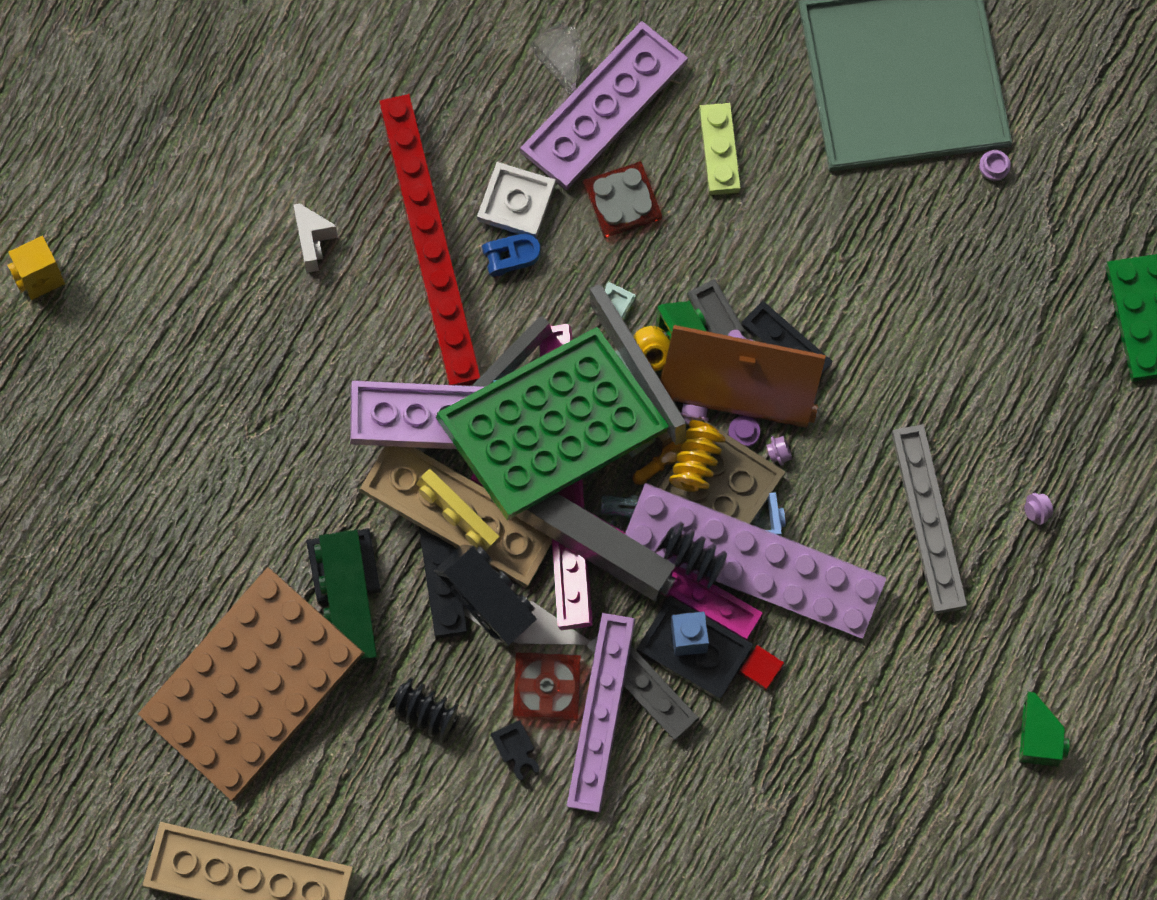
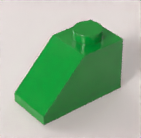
(1041, 734)

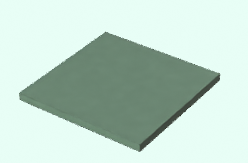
(903, 80)

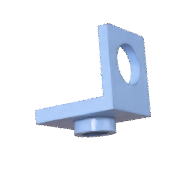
(776, 514)

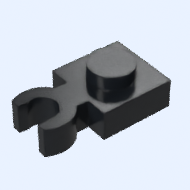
(514, 746)

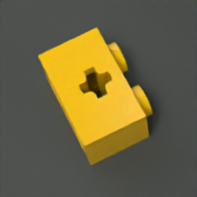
(35, 268)

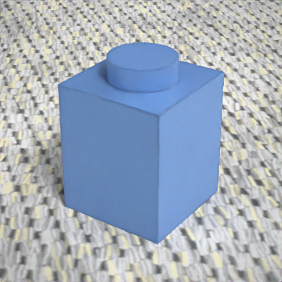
(689, 633)

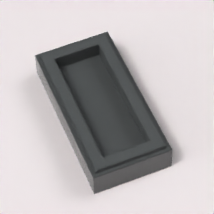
(715, 308)

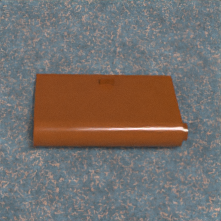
(742, 376)

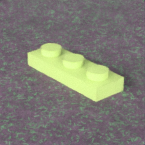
(719, 149)

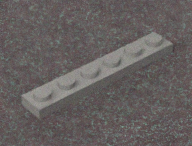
(929, 519)

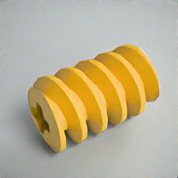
(696, 456)

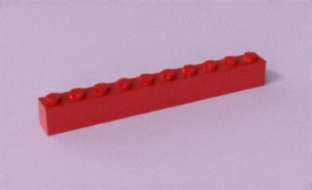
(429, 241)

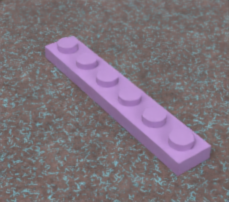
(601, 713)

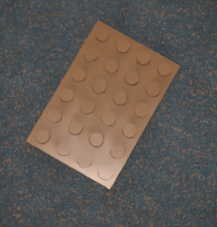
(251, 684)

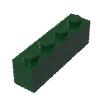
(346, 589)

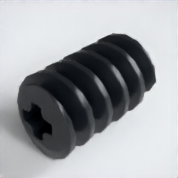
(692, 553)
(425, 710)

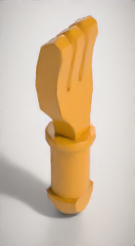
(667, 457)

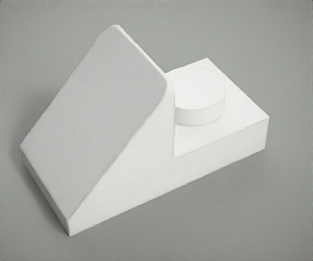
(312, 230)

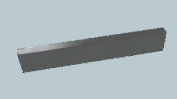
(511, 359)
(637, 362)

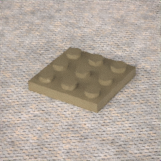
(738, 484)

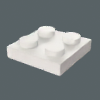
(516, 200)

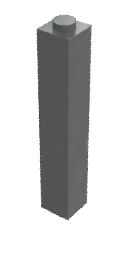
(601, 545)

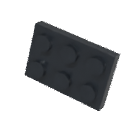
(707, 671)

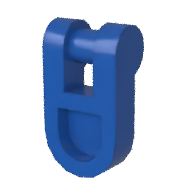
(522, 249)

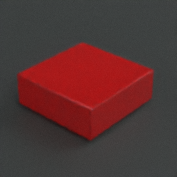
(761, 667)

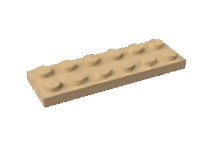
(395, 486)
(224, 868)

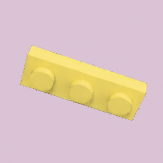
(456, 510)

